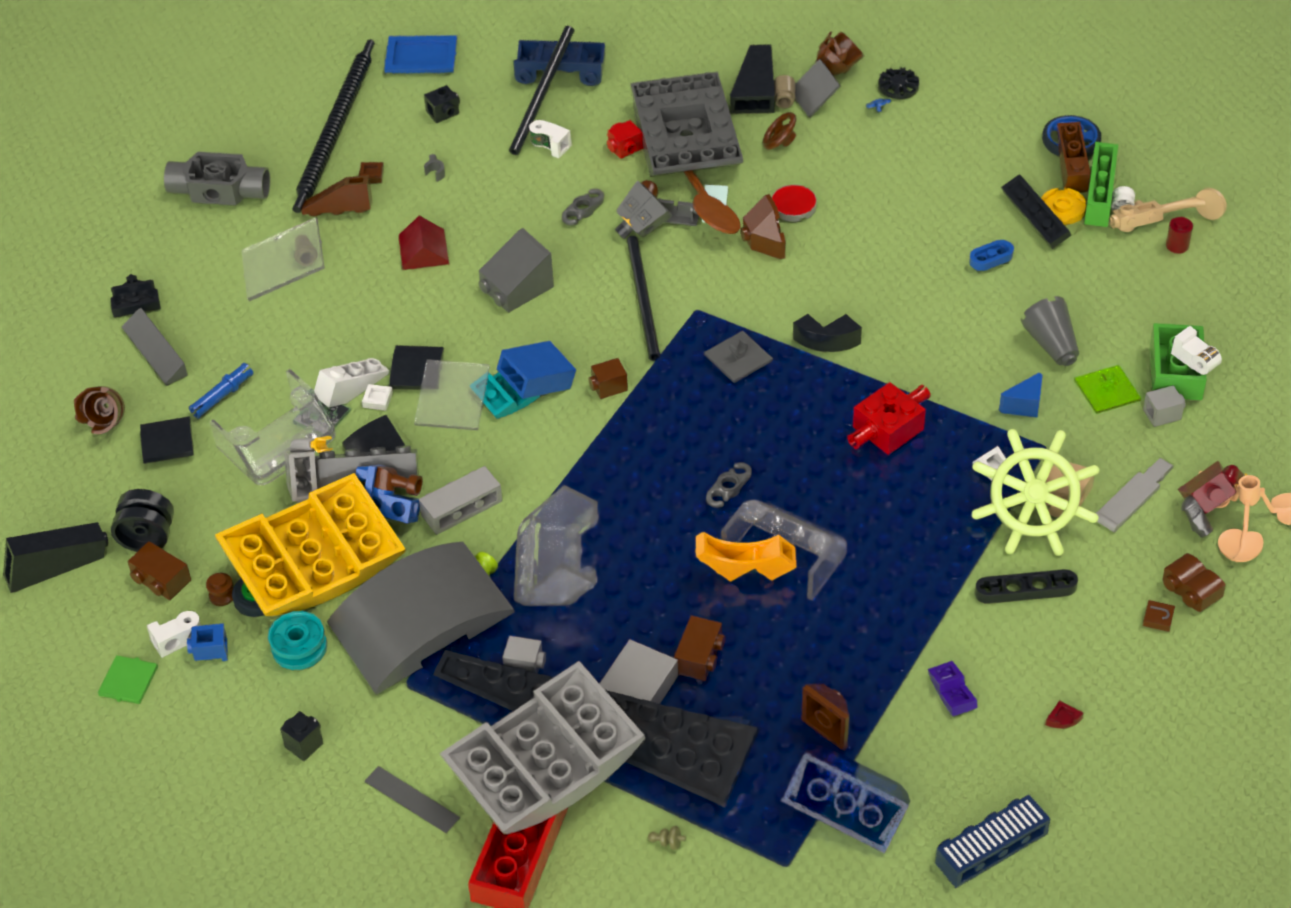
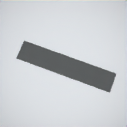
(412, 799)

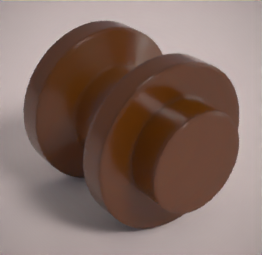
(220, 589)

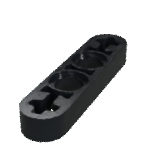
(1027, 590)

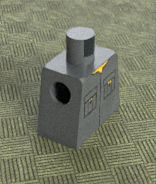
(641, 212)

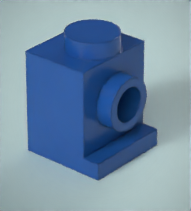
(208, 642)

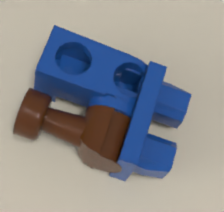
(381, 485)

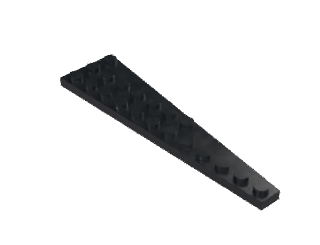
(678, 744)

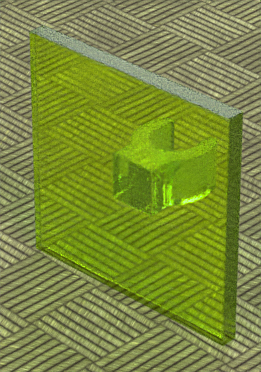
(1107, 389)

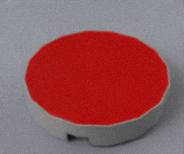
(795, 202)

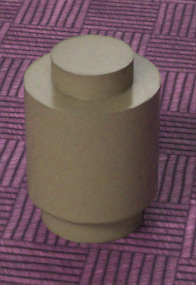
(784, 91)

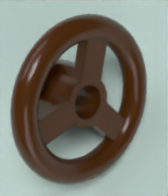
(782, 133)

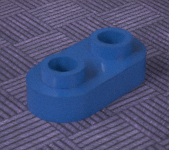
(991, 255)

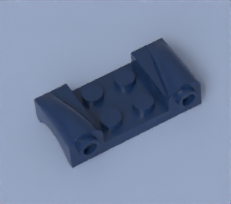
(579, 56)

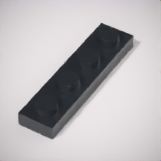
(1036, 211)

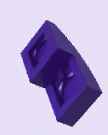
(952, 689)

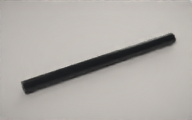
(541, 90)
(643, 298)

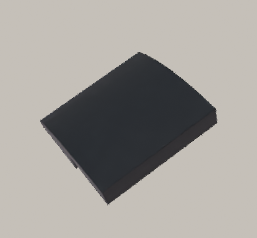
(409, 365)
(374, 434)
(166, 440)

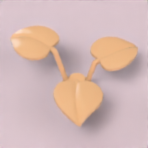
(1244, 545)

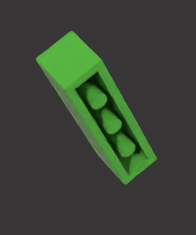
(1101, 184)

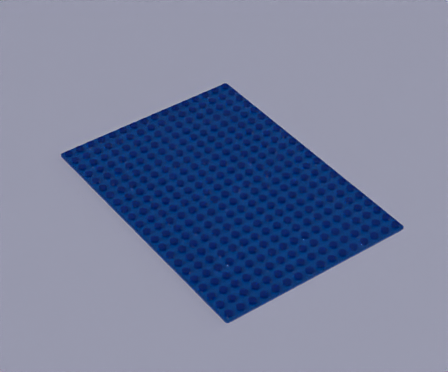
(860, 633)

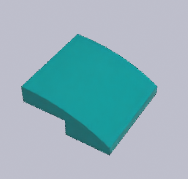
(502, 398)

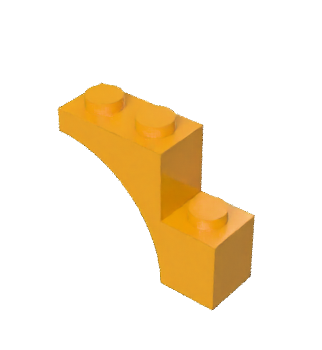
(733, 559)

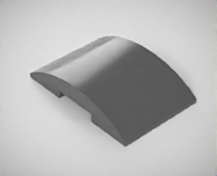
(416, 611)

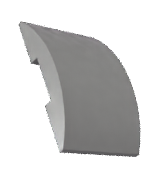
(545, 751)

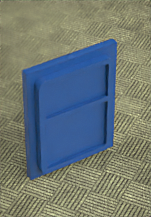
(421, 54)

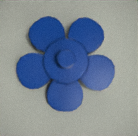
(878, 103)

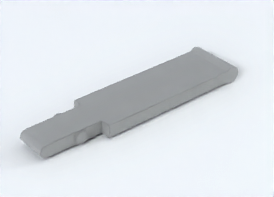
(1133, 495)

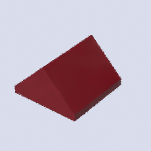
(423, 245)

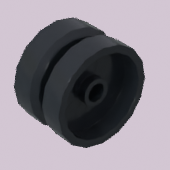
(142, 518)

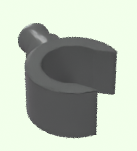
(434, 164)

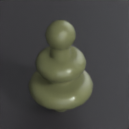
(665, 837)

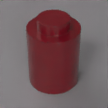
(1179, 235)

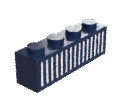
(992, 840)

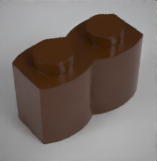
(1193, 582)

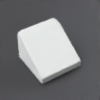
(992, 458)

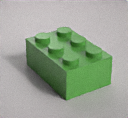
(1169, 370)

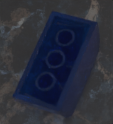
(847, 796)

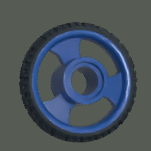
(1092, 136)

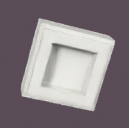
(377, 397)

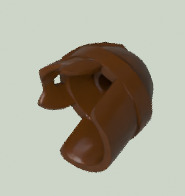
(839, 53)
(92, 408)

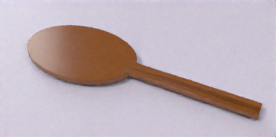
(713, 210)

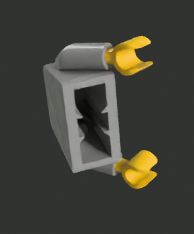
(301, 466)

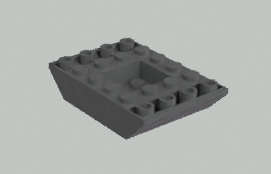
(685, 124)

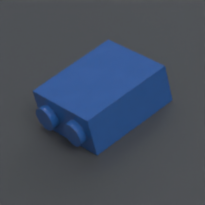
(536, 369)

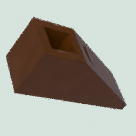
(1073, 157)
(345, 195)

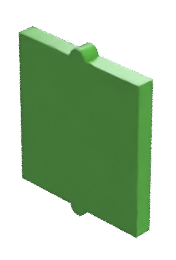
(128, 679)

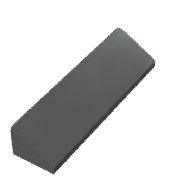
(154, 347)

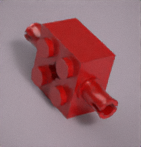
(889, 417)

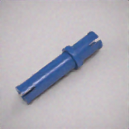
(228, 384)

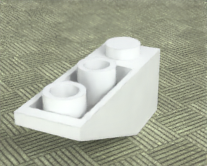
(347, 381)

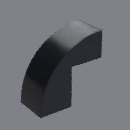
(834, 337)

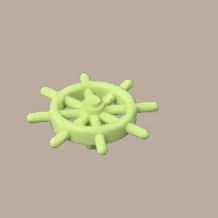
(1035, 492)

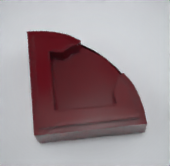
(1063, 716)

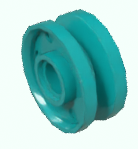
(297, 640)

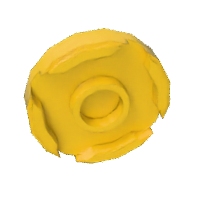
(1066, 204)

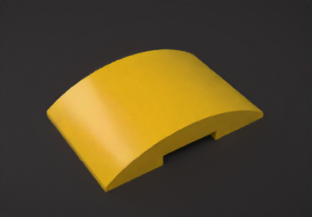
(312, 548)

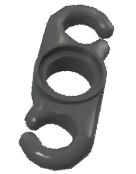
(573, 210)
(726, 493)

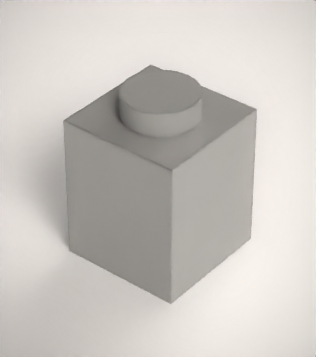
(1164, 406)
(524, 654)

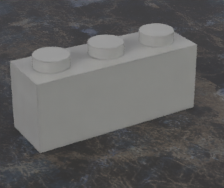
(460, 500)

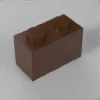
(159, 571)
(699, 647)

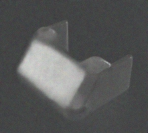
(262, 453)
(794, 529)

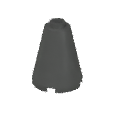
(1052, 328)

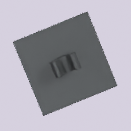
(815, 88)
(738, 356)

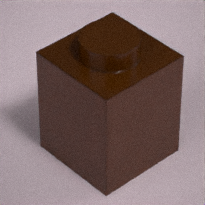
(608, 378)

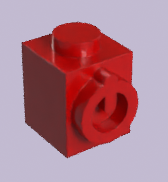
(624, 139)

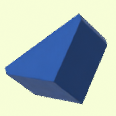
(1022, 398)

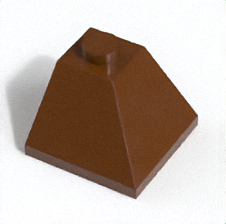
(826, 713)

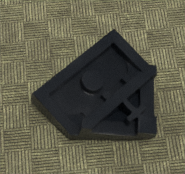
(134, 295)

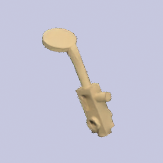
(1208, 202)

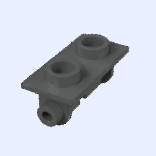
(682, 214)

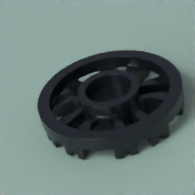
(898, 83)

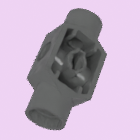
(217, 179)

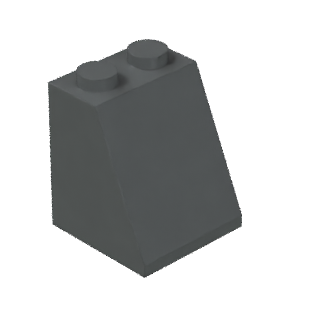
(517, 272)

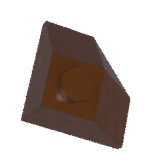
(763, 229)

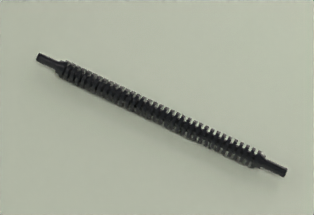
(333, 126)

